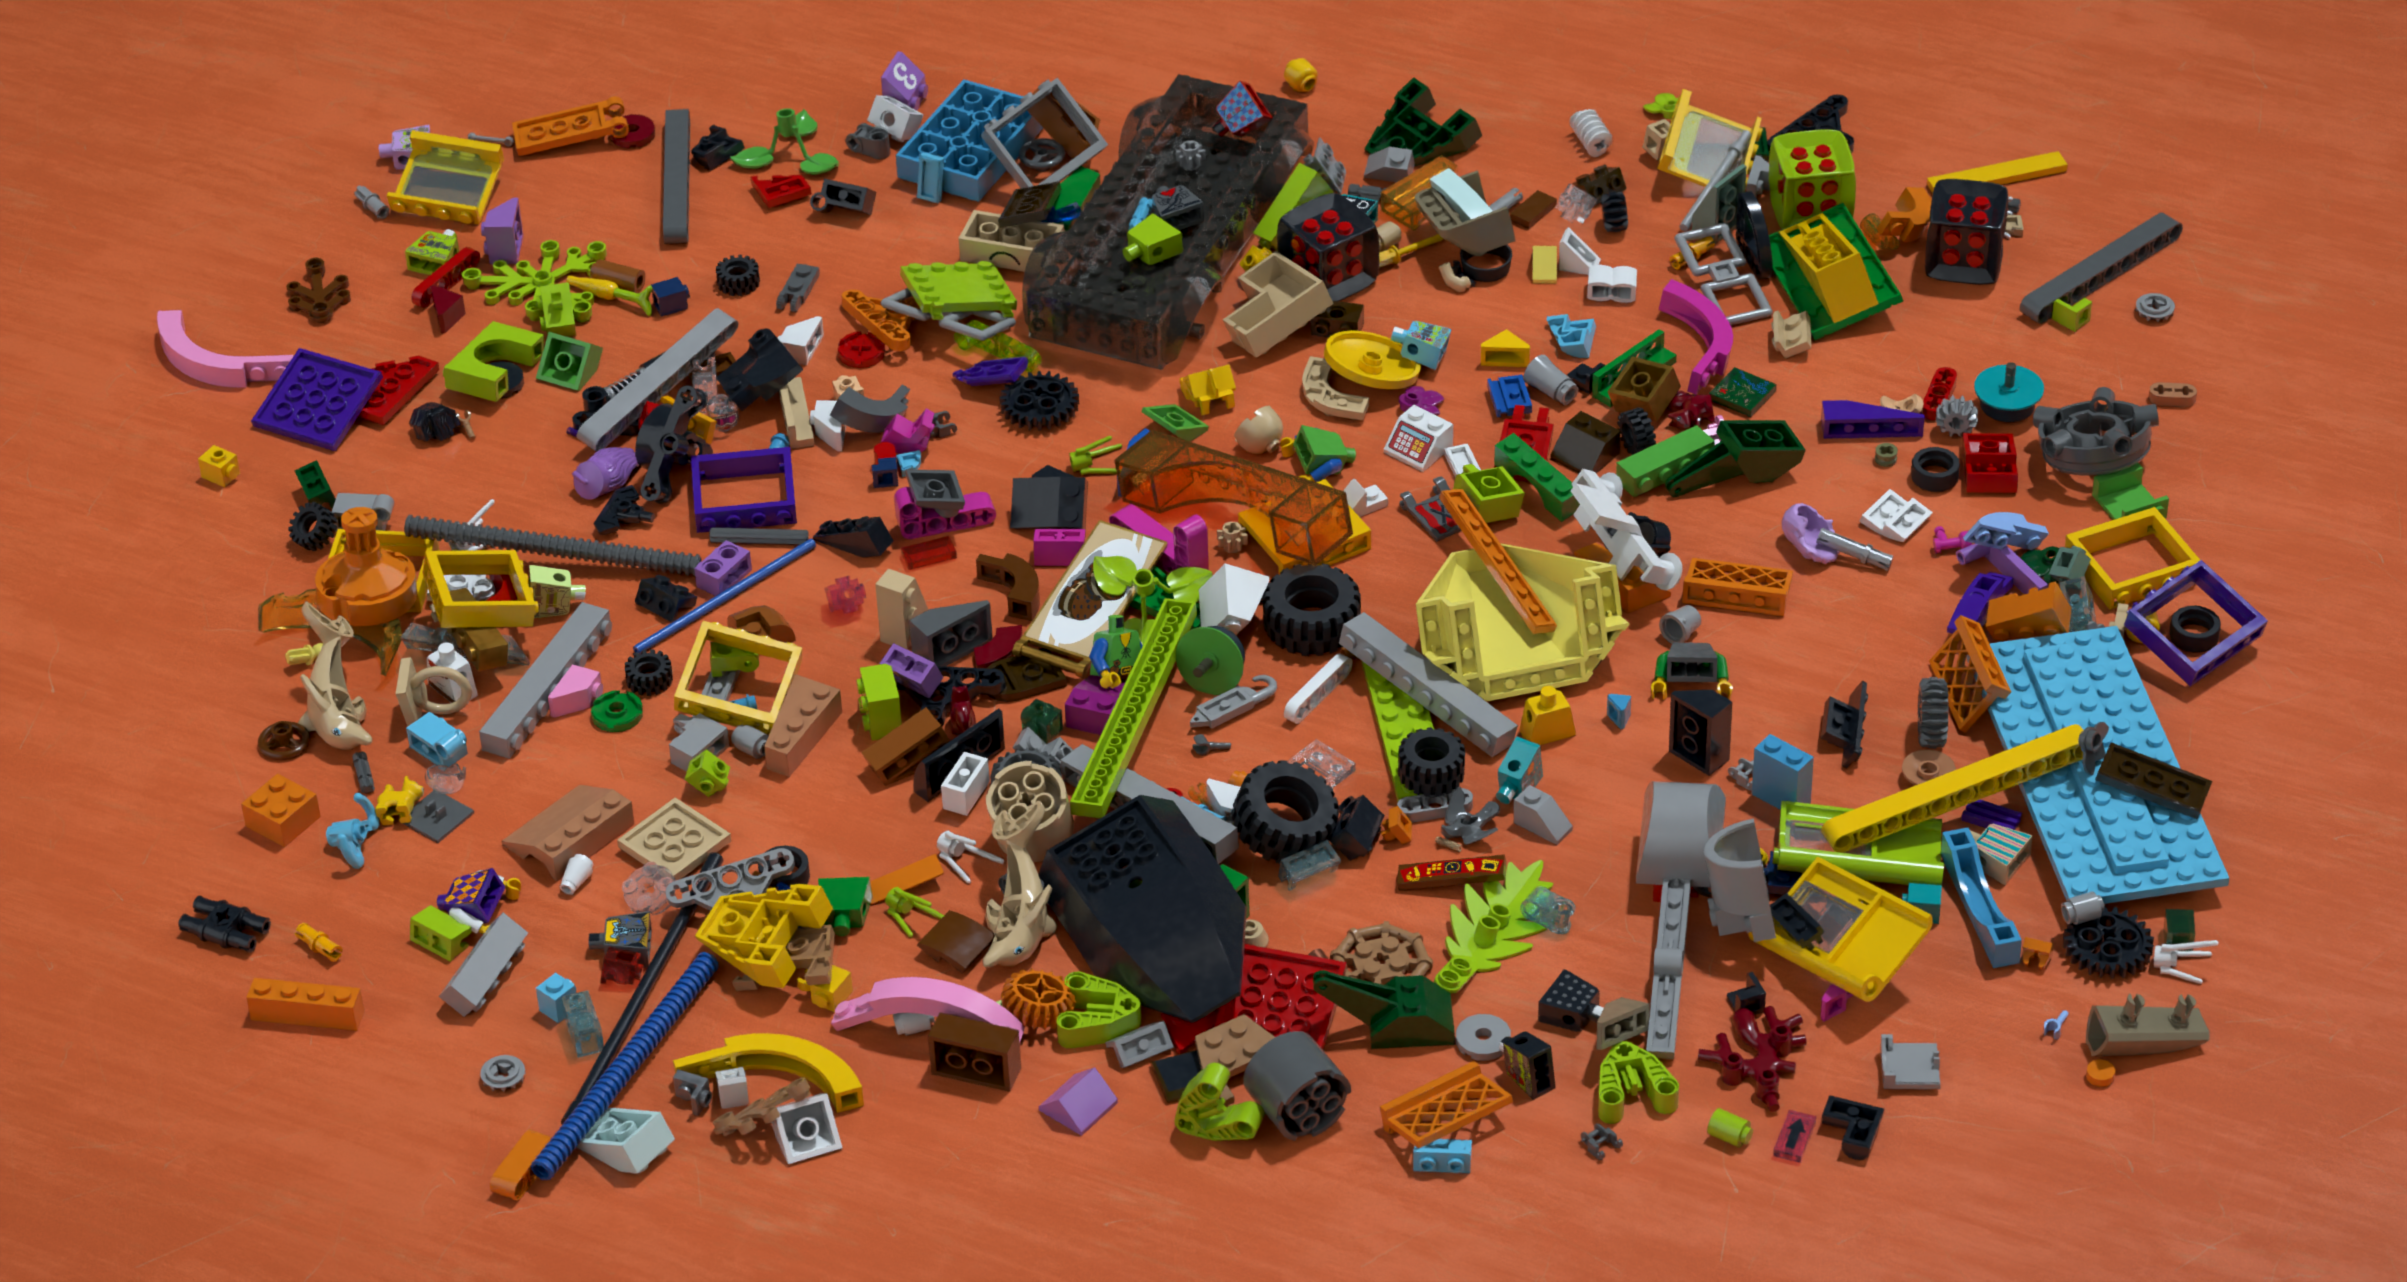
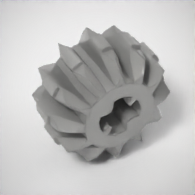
(1956, 416)

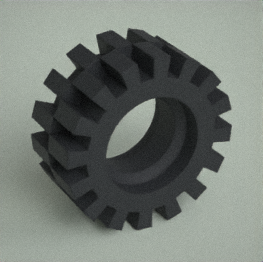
(738, 275)
(1636, 430)
(303, 522)
(650, 682)

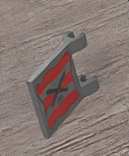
(1431, 512)

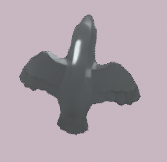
(1465, 824)

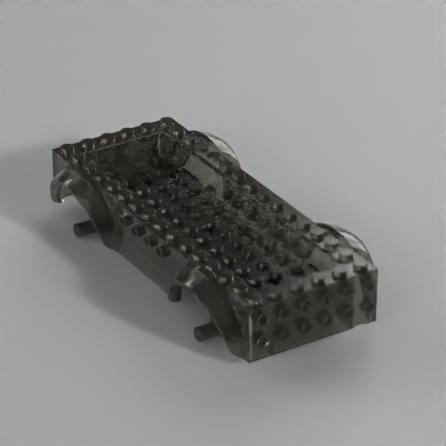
(1095, 300)

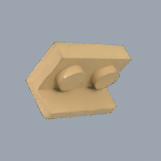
(1791, 334)

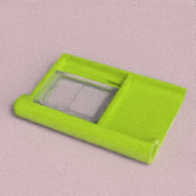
(1898, 858)

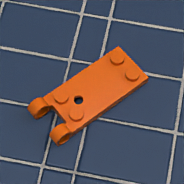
(569, 126)

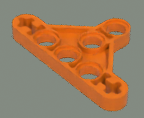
(883, 323)

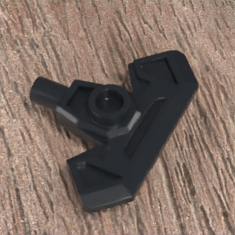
(621, 509)

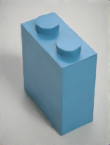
(1781, 772)

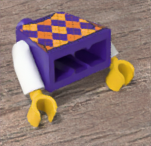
(475, 897)

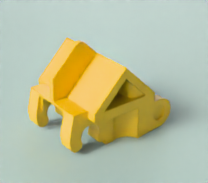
(1209, 385)

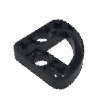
(1753, 235)

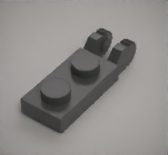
(798, 286)

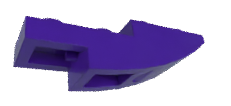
(1976, 598)

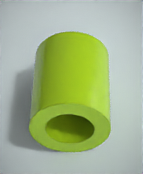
(1730, 1128)

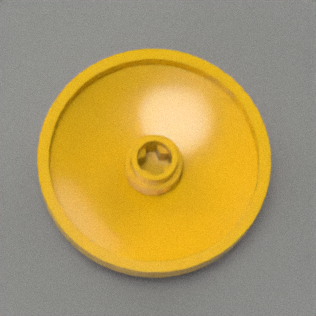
(1370, 360)

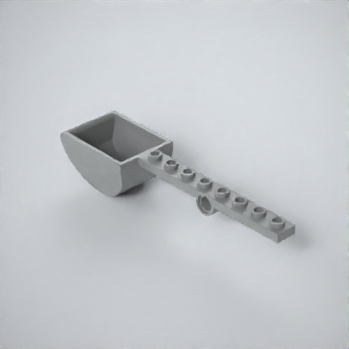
(1671, 854)

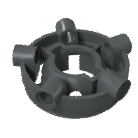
(2074, 438)

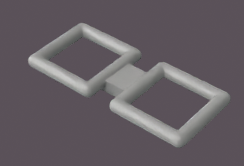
(1724, 272)
(950, 318)

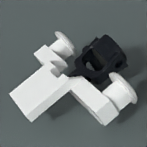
(1628, 537)

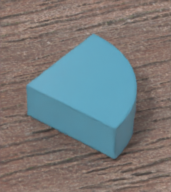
(908, 461)

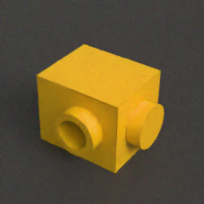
(219, 466)

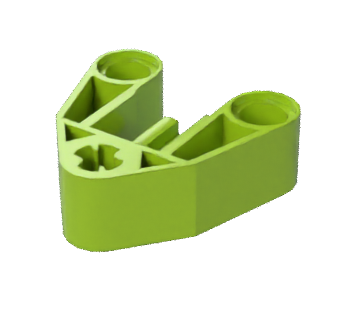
(1109, 1012)
(1626, 1064)
(1205, 1115)

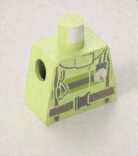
(553, 590)

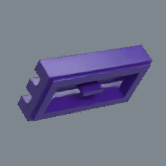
(1992, 815)

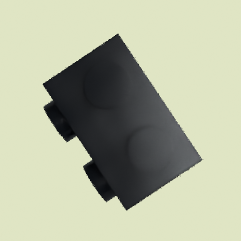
(663, 597)

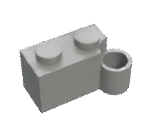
(381, 504)

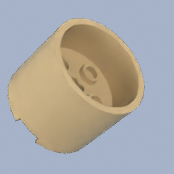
(1024, 785)

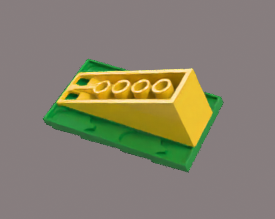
(1831, 271)

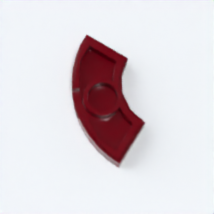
(999, 647)

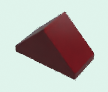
(448, 307)

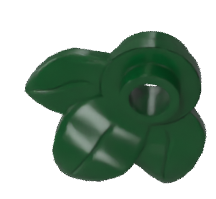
(2040, 562)

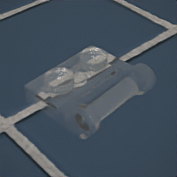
(1326, 762)

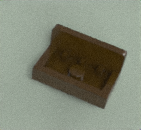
(1601, 182)

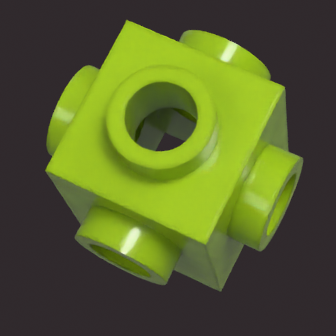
(707, 773)

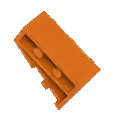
(2029, 615)

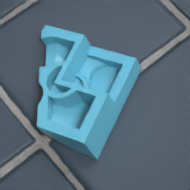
(1573, 336)

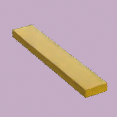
(2009, 171)

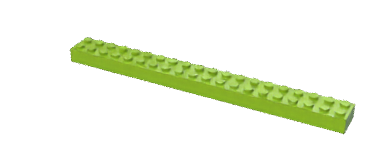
(1132, 709)

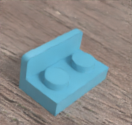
(1443, 1156)

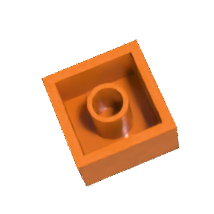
(280, 810)

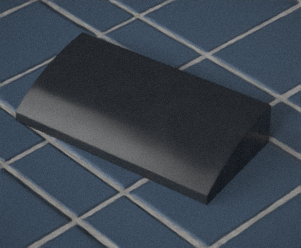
(981, 739)

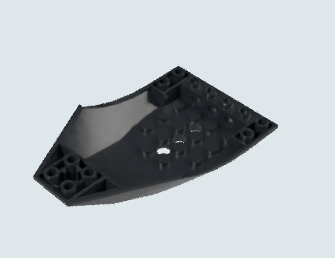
(1175, 934)

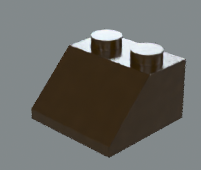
(1586, 443)

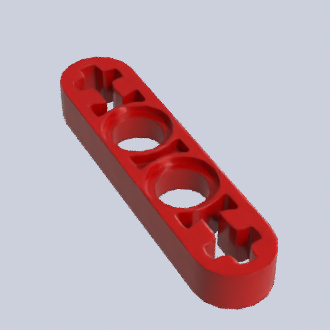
(461, 261)

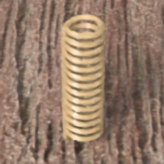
(1444, 842)

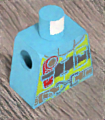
(1423, 342)

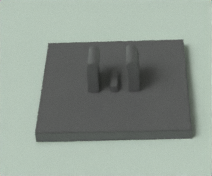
(438, 816)

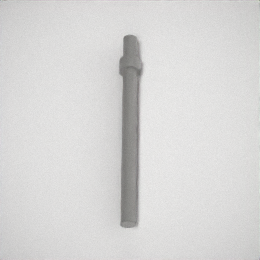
(1735, 151)

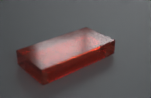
(928, 552)

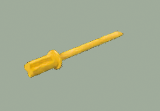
(1393, 254)

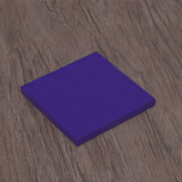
(317, 399)

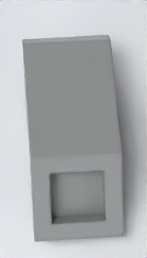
(1056, 748)

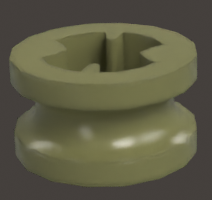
(1886, 454)

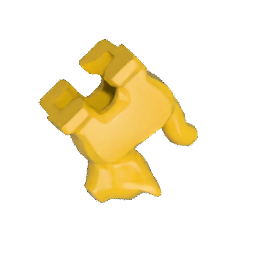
(398, 802)

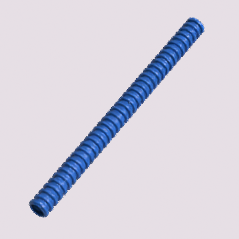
(624, 1066)

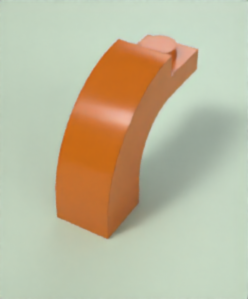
(1913, 215)

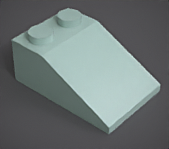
(627, 1138)

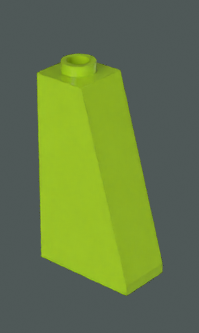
(1300, 188)

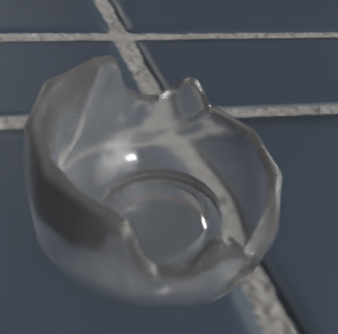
(445, 779)

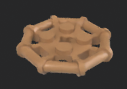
(1368, 953)

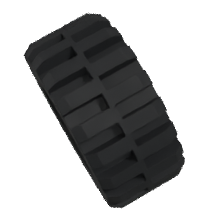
(1309, 588)
(1292, 787)

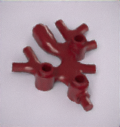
(1769, 1047)

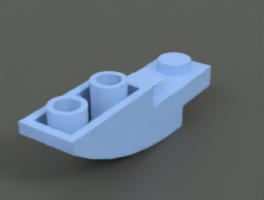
(2006, 529)

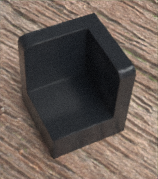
(1751, 997)

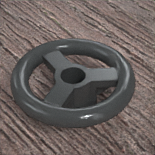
(1042, 157)

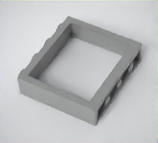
(1073, 110)

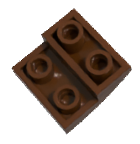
(956, 940)

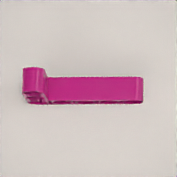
(1185, 546)

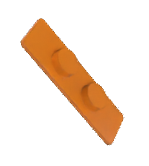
(906, 877)

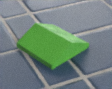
(1176, 421)

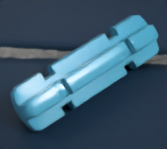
(1141, 212)

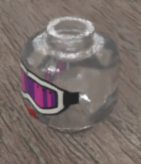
(723, 411)

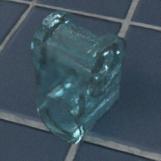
(1547, 908)

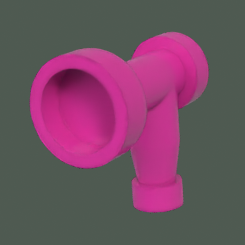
(1942, 542)

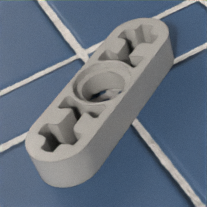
(1415, 803)

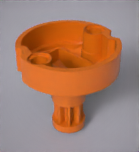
(364, 580)

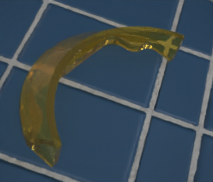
(285, 613)

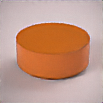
(2100, 1073)

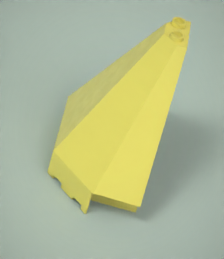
(1485, 643)

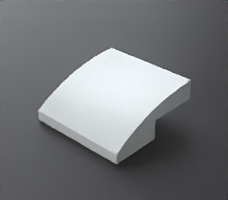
(1895, 516)

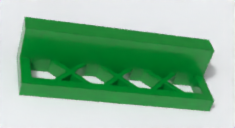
(1657, 354)

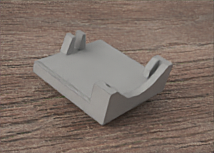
(1909, 1064)

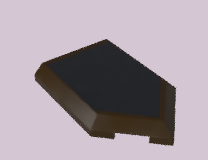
(1175, 1073)

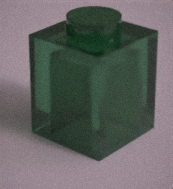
(2179, 927)

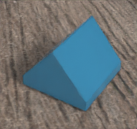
(1619, 709)

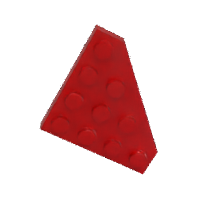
(397, 386)

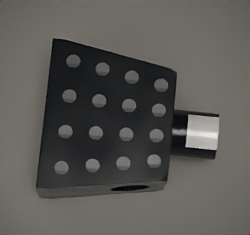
(1570, 1003)

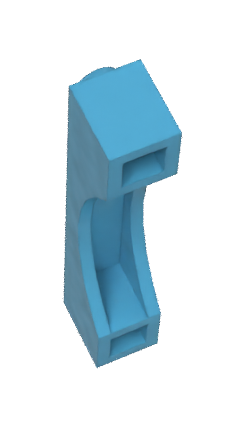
(1994, 930)

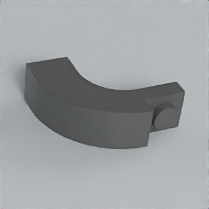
(869, 414)

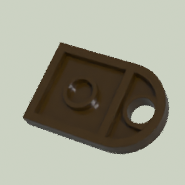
(1027, 677)

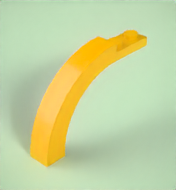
(782, 1054)

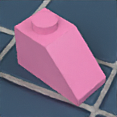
(575, 691)

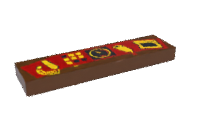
(1451, 872)

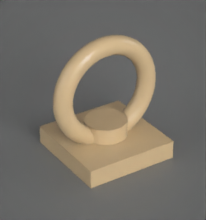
(413, 693)

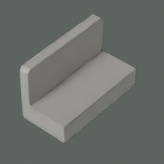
(1141, 1043)

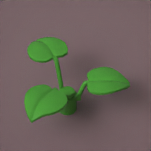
(788, 125)

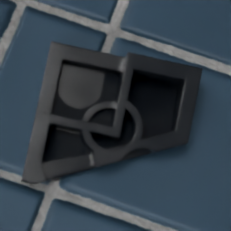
(716, 148)

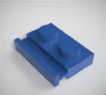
(1507, 393)

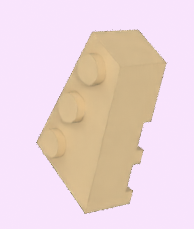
(897, 603)

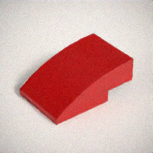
(1990, 462)

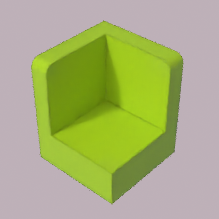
(2072, 316)

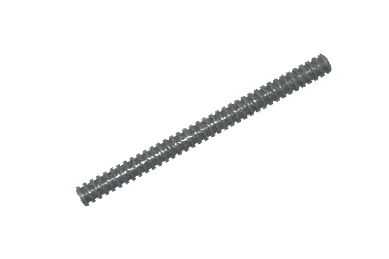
(551, 545)

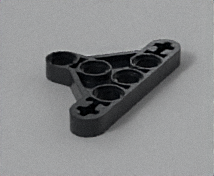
(1833, 107)
(982, 684)

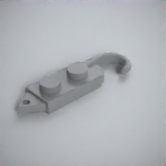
(1232, 703)

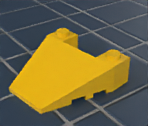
(756, 928)

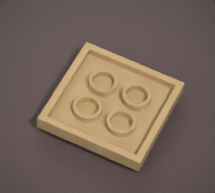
(674, 838)

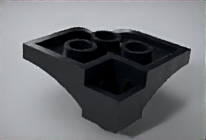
(760, 370)

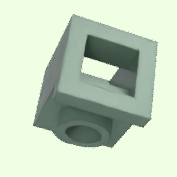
(2069, 564)

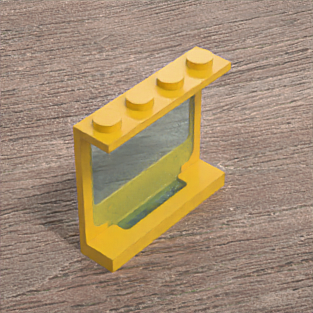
(1701, 141)
(447, 178)

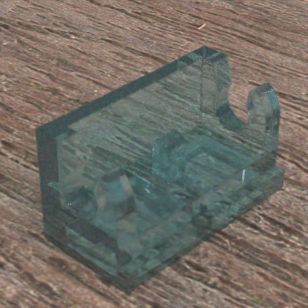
(1308, 863)

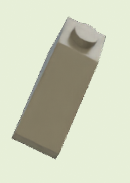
(1621, 1021)

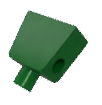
(849, 900)

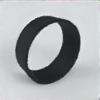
(1488, 275)

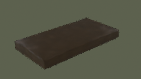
(1030, 204)
(2153, 780)

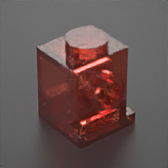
(621, 966)

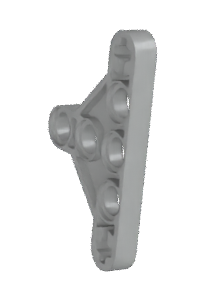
(744, 883)

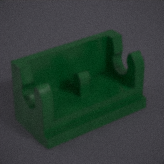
(315, 484)

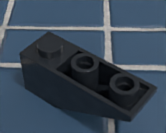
(857, 536)

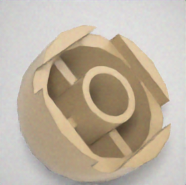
(1261, 432)

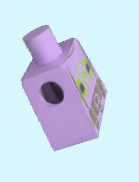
(401, 146)

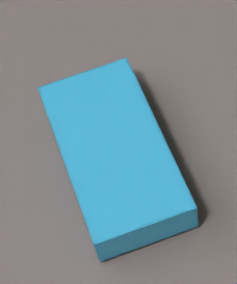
(930, 177)

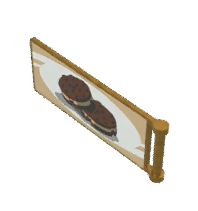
(1077, 603)

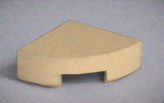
(2014, 225)

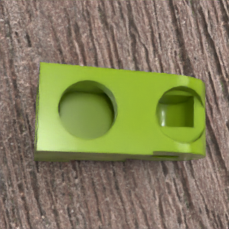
(731, 659)

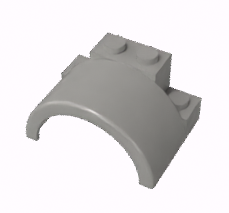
(1738, 882)

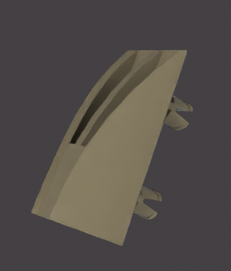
(2145, 1030)

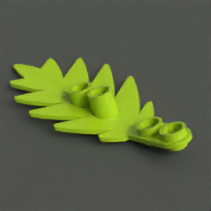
(1491, 926)

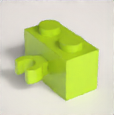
(557, 309)

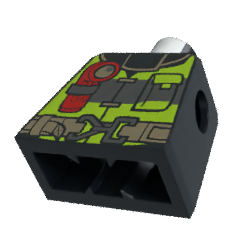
(1529, 1063)

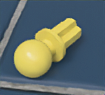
(303, 655)

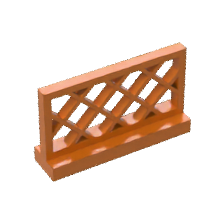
(1741, 596)
(1981, 661)
(1442, 1094)

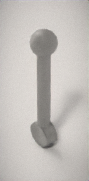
(508, 141)

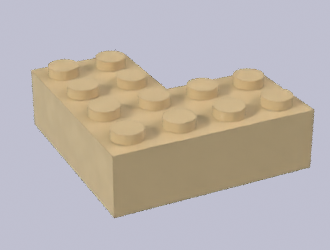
(1279, 302)

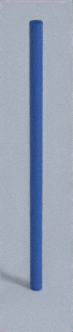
(724, 596)

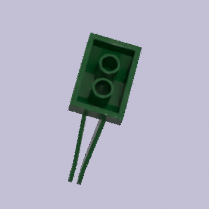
(1747, 447)
(1399, 1014)

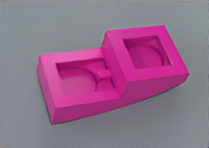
(1833, 1002)

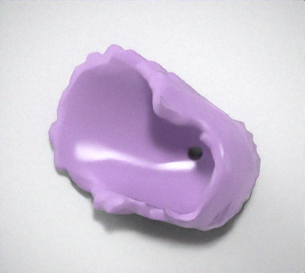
(1802, 526)

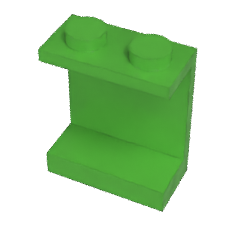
(2124, 494)

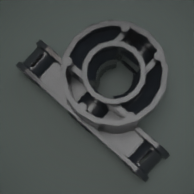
(666, 440)

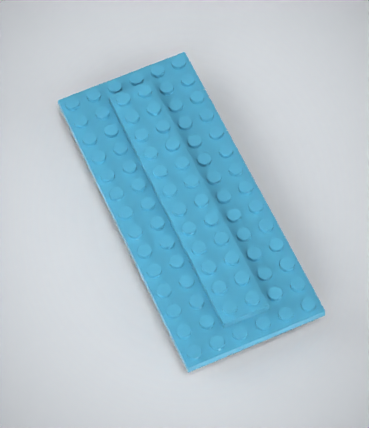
(2091, 830)

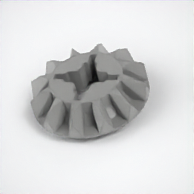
(2163, 304)
(507, 1065)

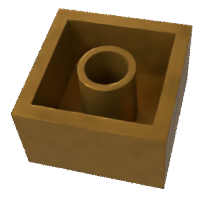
(1644, 386)

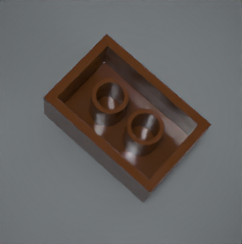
(974, 1052)

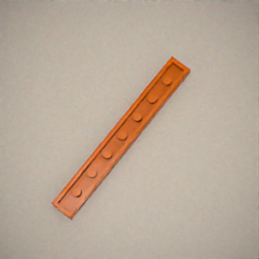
(1497, 561)

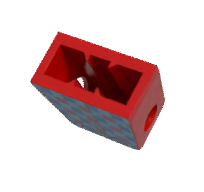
(1241, 111)

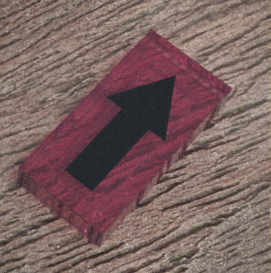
(1794, 1136)

